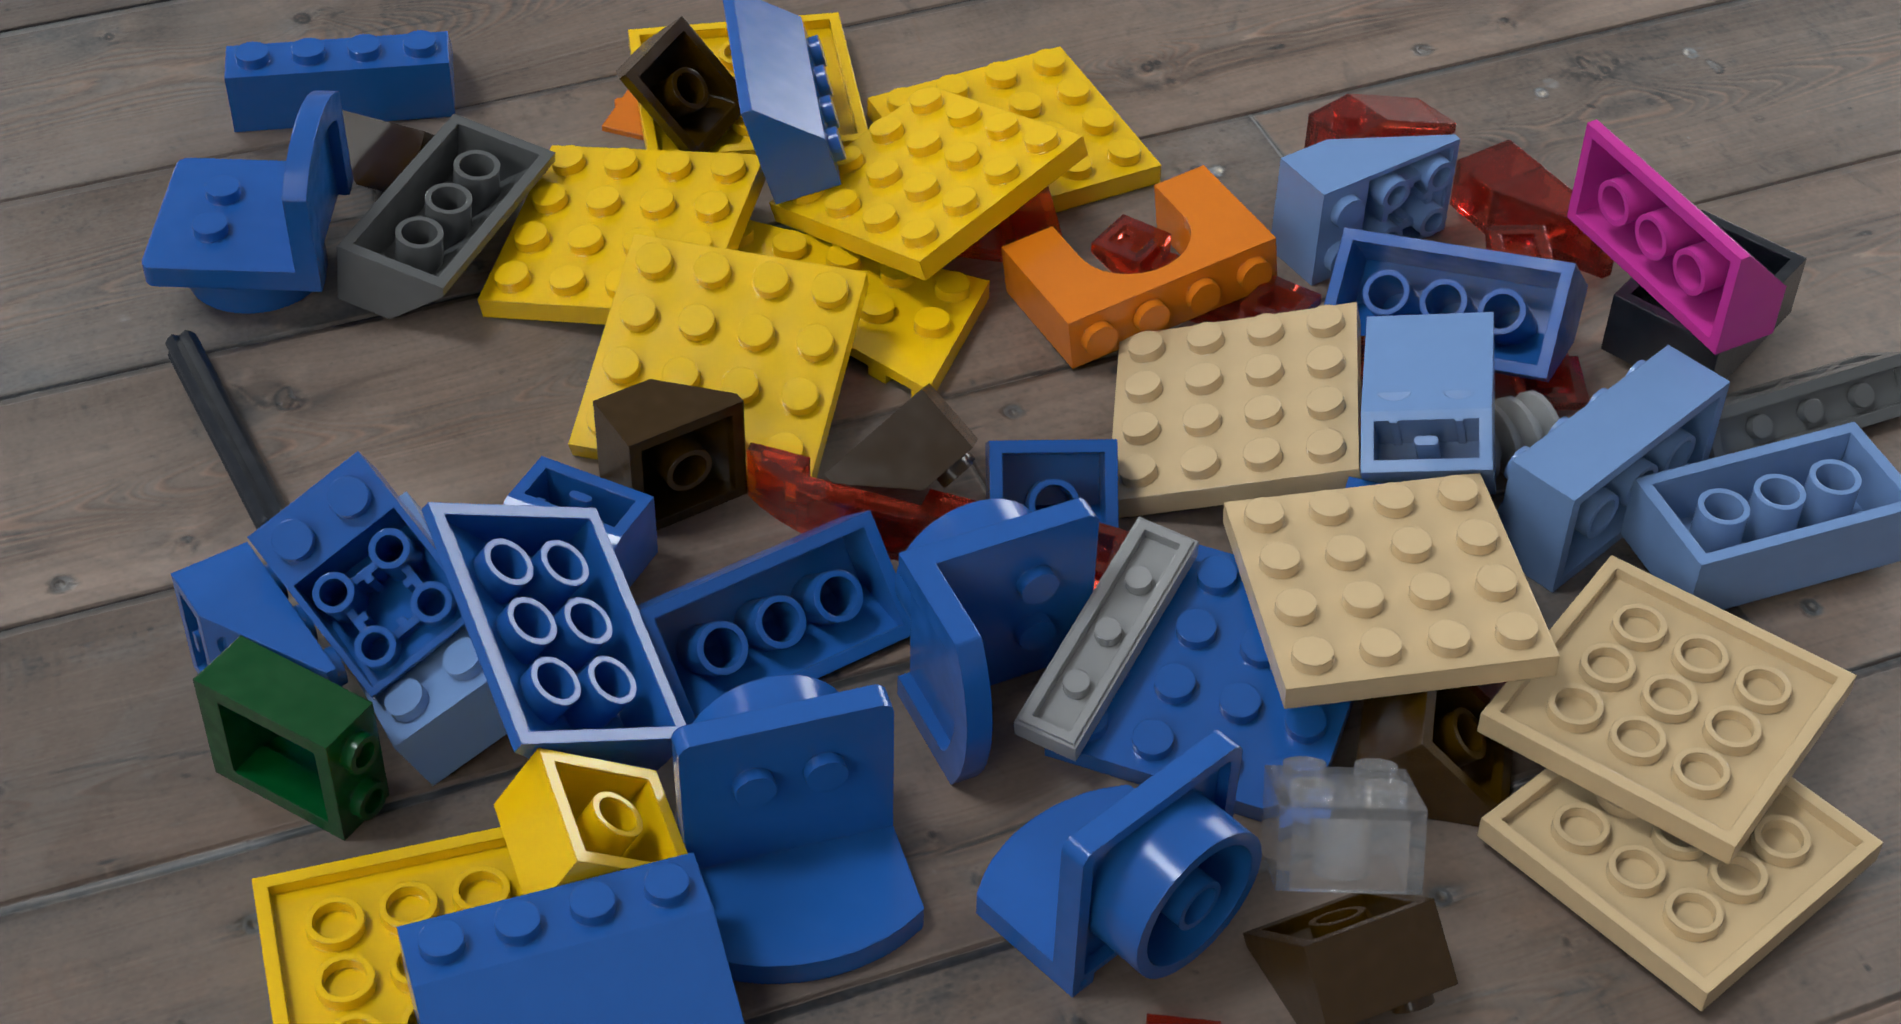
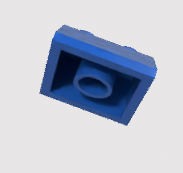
(1055, 472)

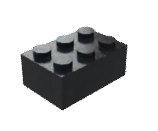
(1643, 327)

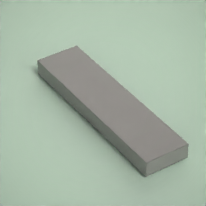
(1106, 639)

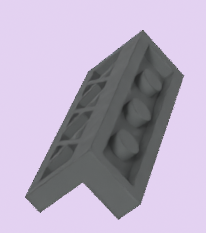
(1842, 392)

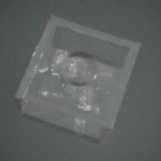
(1343, 827)

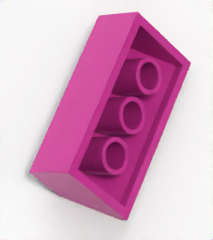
(1671, 246)

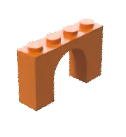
(1092, 310)

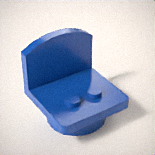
(255, 229)
(987, 603)
(794, 827)
(1127, 872)

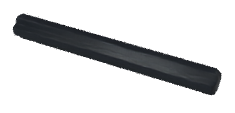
(225, 427)

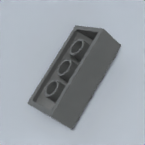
(436, 217)

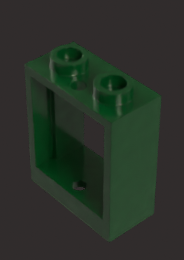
(292, 737)

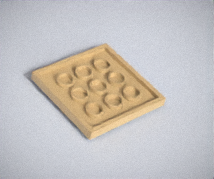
(1238, 410)
(1387, 590)
(1670, 708)
(1668, 901)

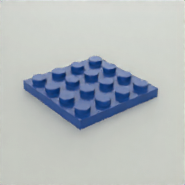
(1205, 675)

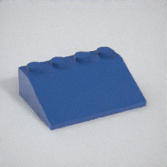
(556, 631)
(578, 953)

